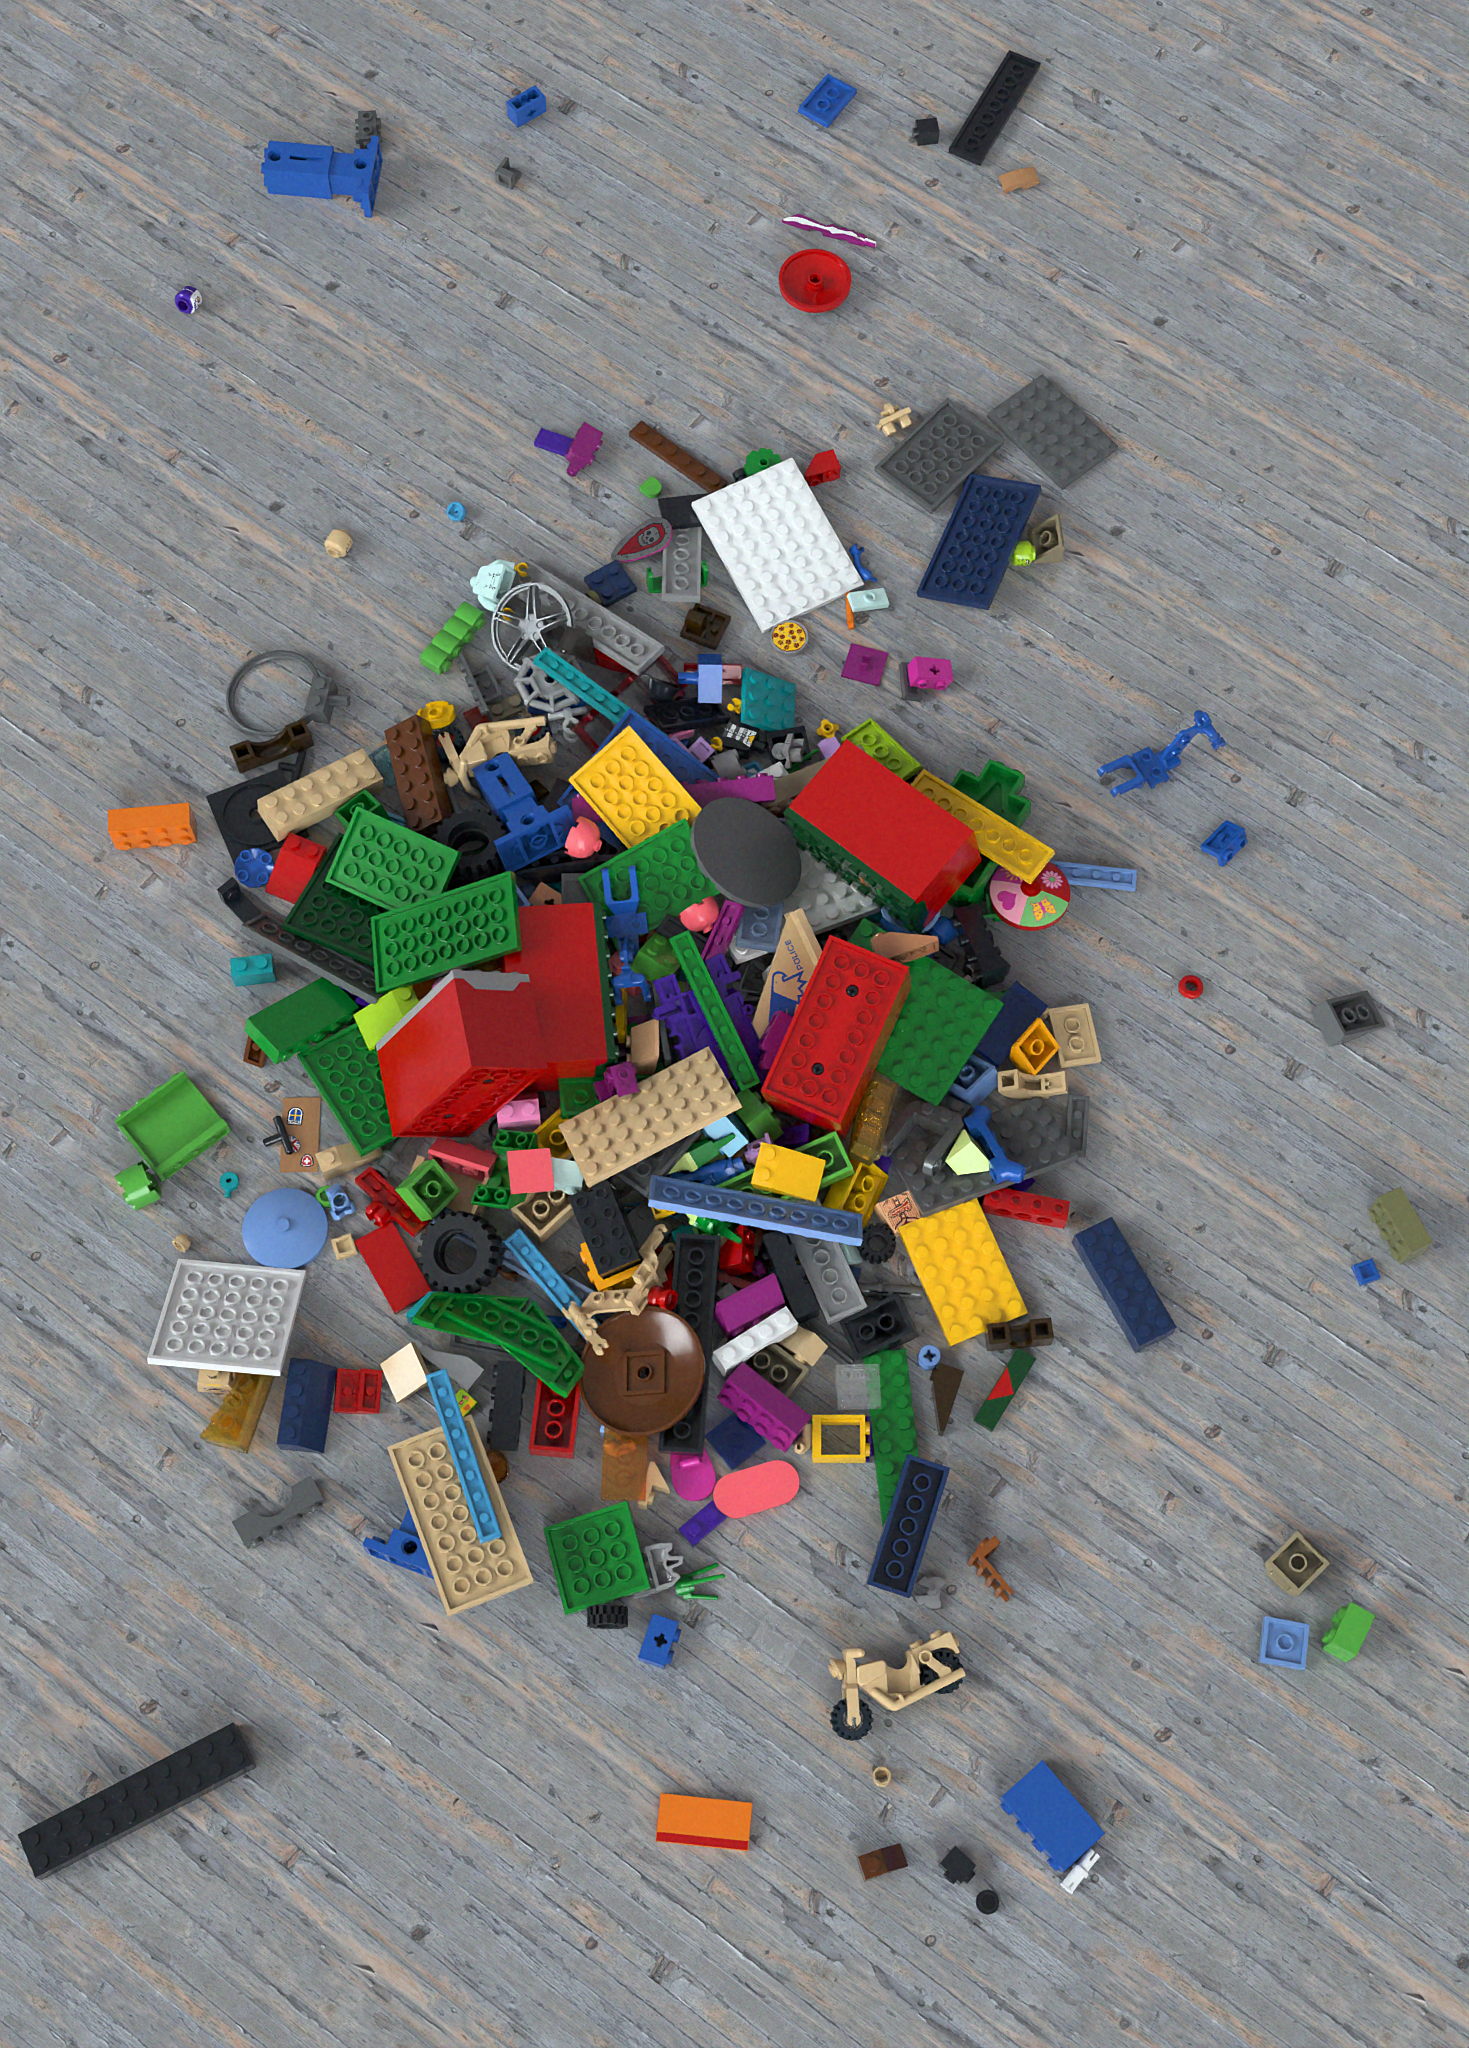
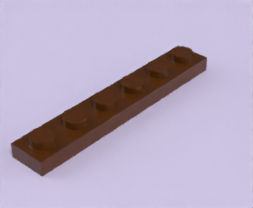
(677, 458)

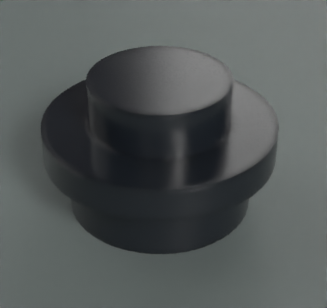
(987, 1902)

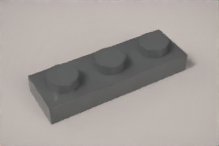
(1077, 1122)

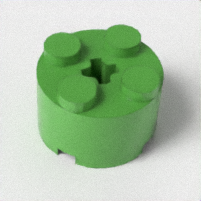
(139, 1185)

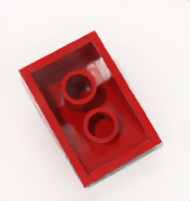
(294, 867)

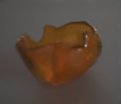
(499, 1464)

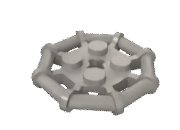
(542, 688)

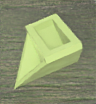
(967, 1156)

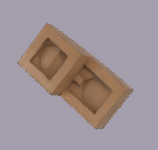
(1018, 178)

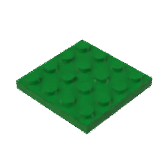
(597, 1558)

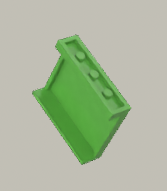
(172, 1125)

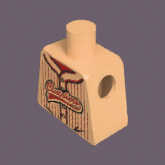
(897, 1211)

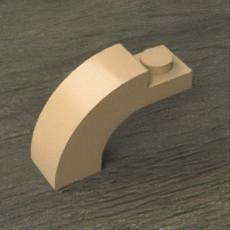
(1026, 1086)

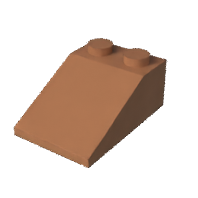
(903, 946)

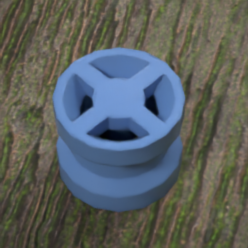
(928, 1362)

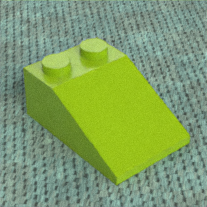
(379, 1018)

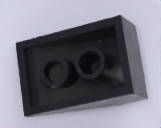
(879, 1327)

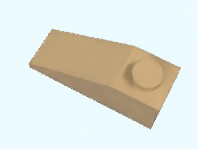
(343, 1159)

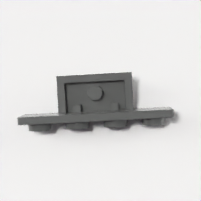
(484, 685)

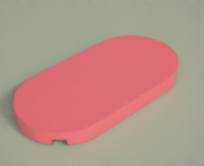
(756, 1489)

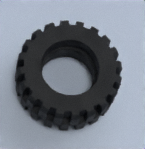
(470, 827)
(434, 1247)

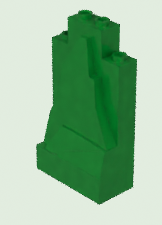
(998, 791)

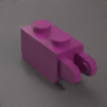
(582, 448)
(772, 1038)

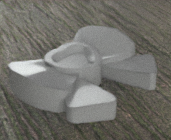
(934, 1586)

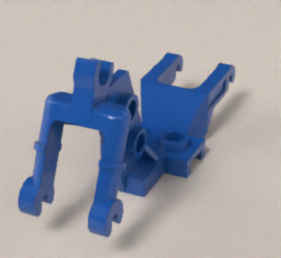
(1152, 766)
(627, 927)

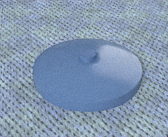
(285, 1229)

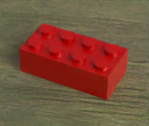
(554, 1422)

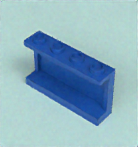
(1051, 1817)

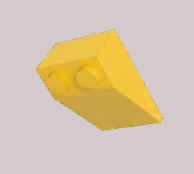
(788, 1172)

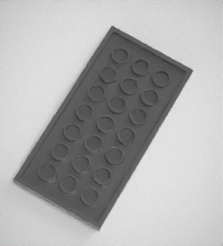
(1025, 1132)

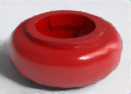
(1190, 994)

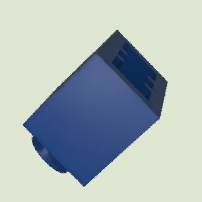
(526, 106)
(658, 1628)

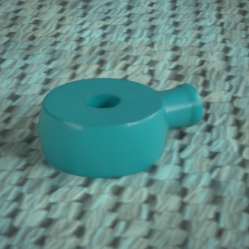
(229, 1187)

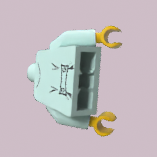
(495, 581)

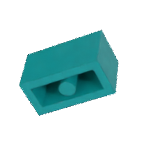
(253, 970)

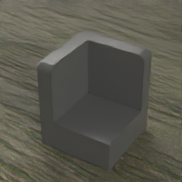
(506, 175)

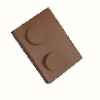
(978, 1559)

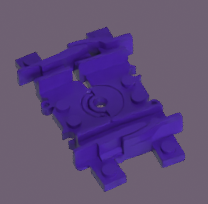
(686, 1021)

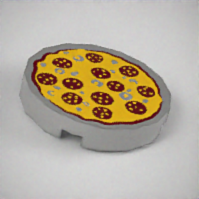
(789, 638)

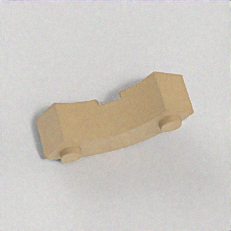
(804, 1346)

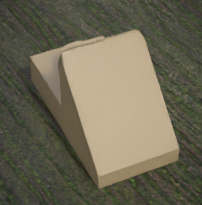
(654, 1481)

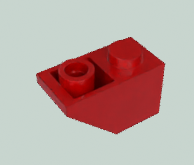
(823, 468)
(736, 1257)

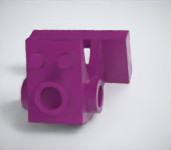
(622, 1078)

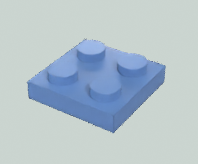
(1284, 1643)

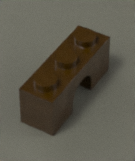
(1031, 1334)

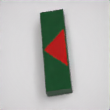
(1004, 1389)

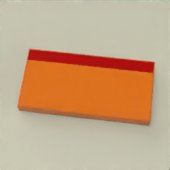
(704, 1822)

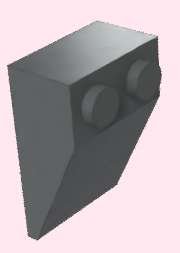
(1347, 1018)

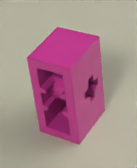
(930, 673)

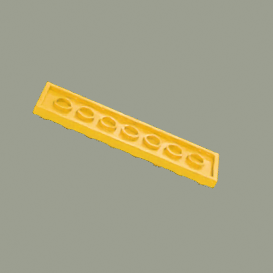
(994, 835)

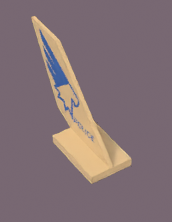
(790, 970)

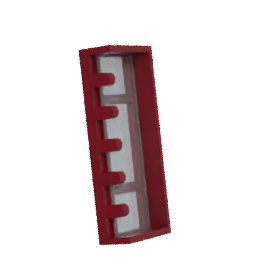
(634, 693)

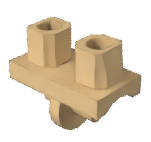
(887, 423)

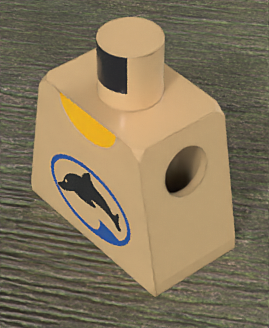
(216, 1381)

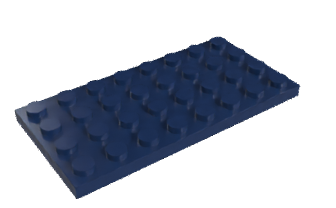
(979, 541)

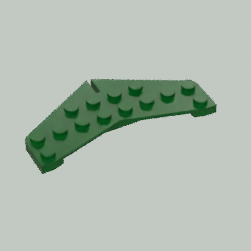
(500, 1321)

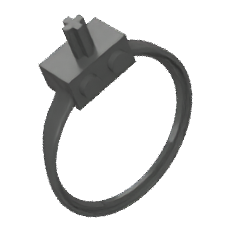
(321, 697)

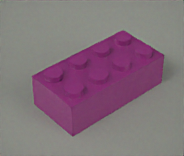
(763, 1407)

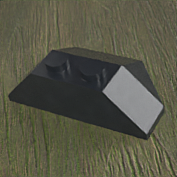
(549, 868)

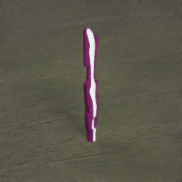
(805, 223)

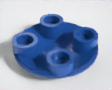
(254, 867)

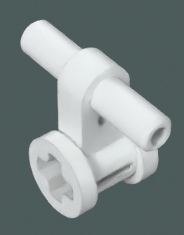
(567, 714)

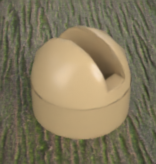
(182, 1242)
(881, 1772)

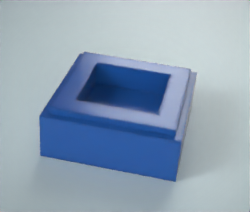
(1366, 1272)

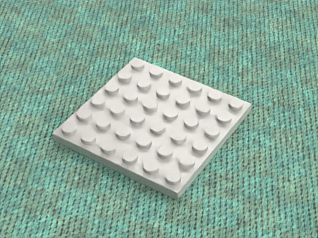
(227, 1317)

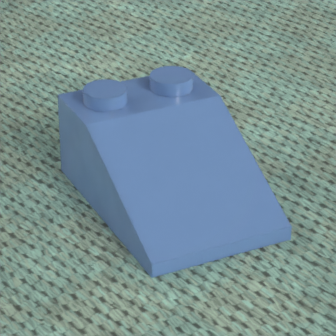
(974, 1082)

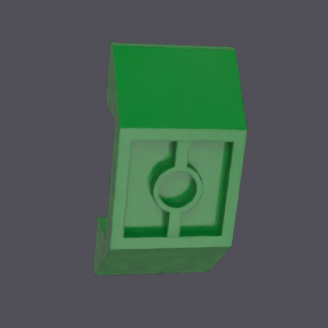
(497, 1191)

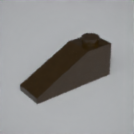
(944, 1391)

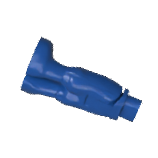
(714, 1172)

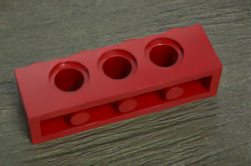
(1026, 1207)

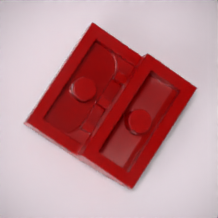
(357, 1391)

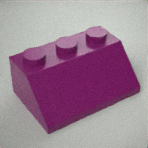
(749, 1306)

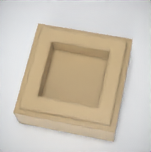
(344, 1246)

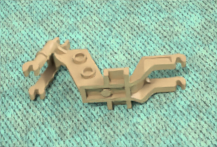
(648, 1274)

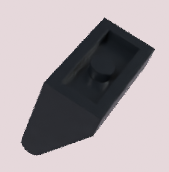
(780, 737)

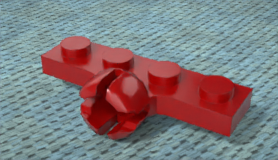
(387, 1203)

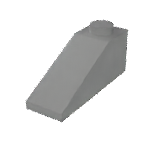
(461, 1369)

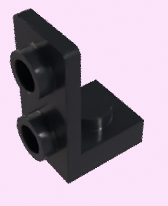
(237, 901)

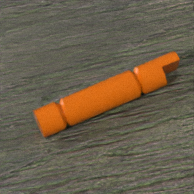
(849, 614)

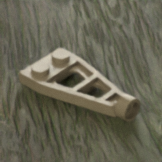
(508, 708)

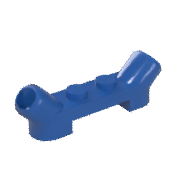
(1000, 1167)

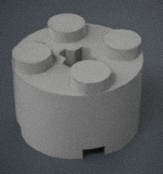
(726, 765)

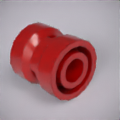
(662, 1297)

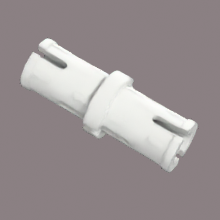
(1080, 1870)

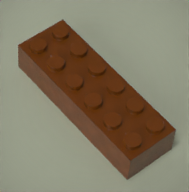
(418, 775)

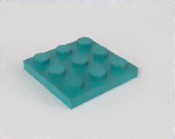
(767, 701)

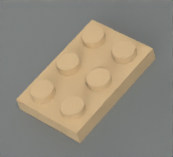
(1075, 1034)

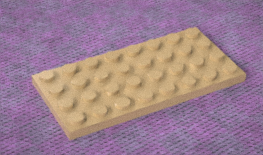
(644, 1122)
(461, 1565)

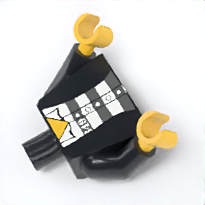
(739, 735)

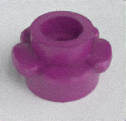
(759, 1268)

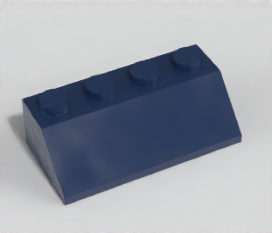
(306, 1406)

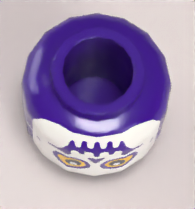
(188, 299)

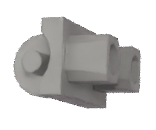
(791, 750)

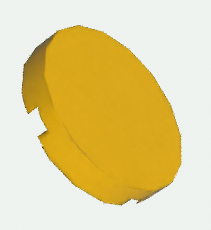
(438, 714)

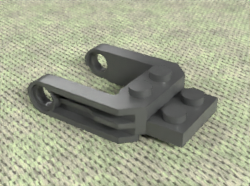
(943, 1120)

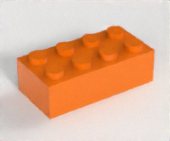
(152, 826)

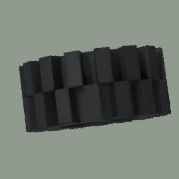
(886, 1235)
(607, 1616)

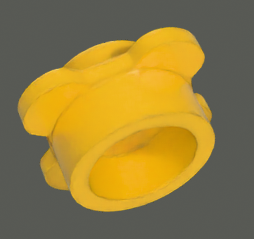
(825, 724)

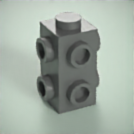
(367, 125)

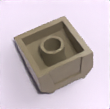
(1296, 1564)

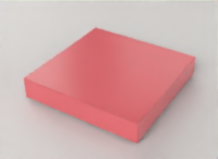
(530, 1171)

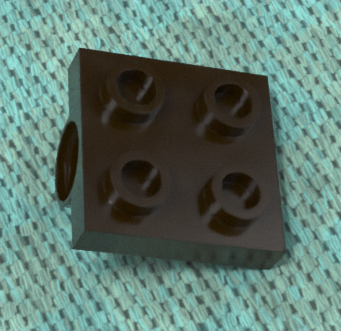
(705, 626)

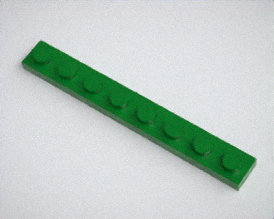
(714, 1010)

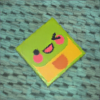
(465, 1402)

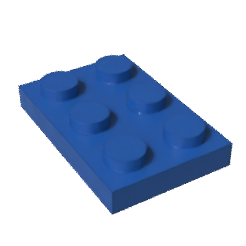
(827, 100)

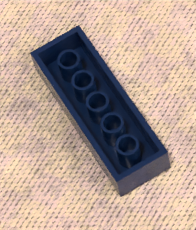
(1123, 1284)
(907, 1526)

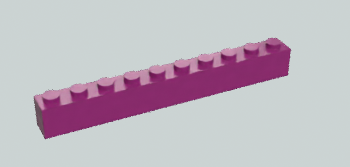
(756, 789)

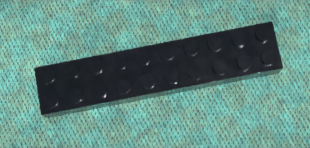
(696, 1286)
(136, 1801)

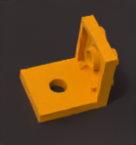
(616, 1282)

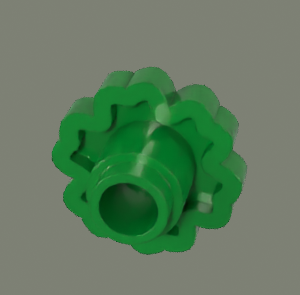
(760, 461)

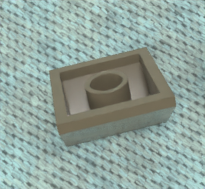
(1047, 540)

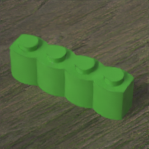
(450, 640)

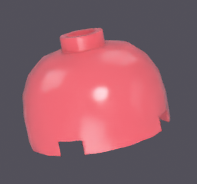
(583, 839)
(701, 916)

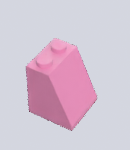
(520, 1113)

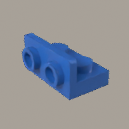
(1225, 842)

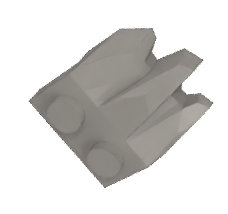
(659, 1568)

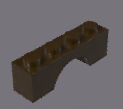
(255, 754)

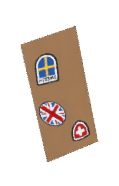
(302, 1125)

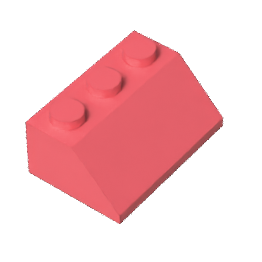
(463, 1158)

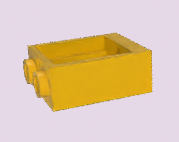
(819, 1420)

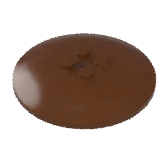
(613, 1382)

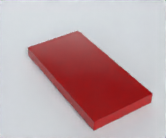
(393, 1267)

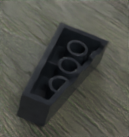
(978, 945)
(507, 1406)

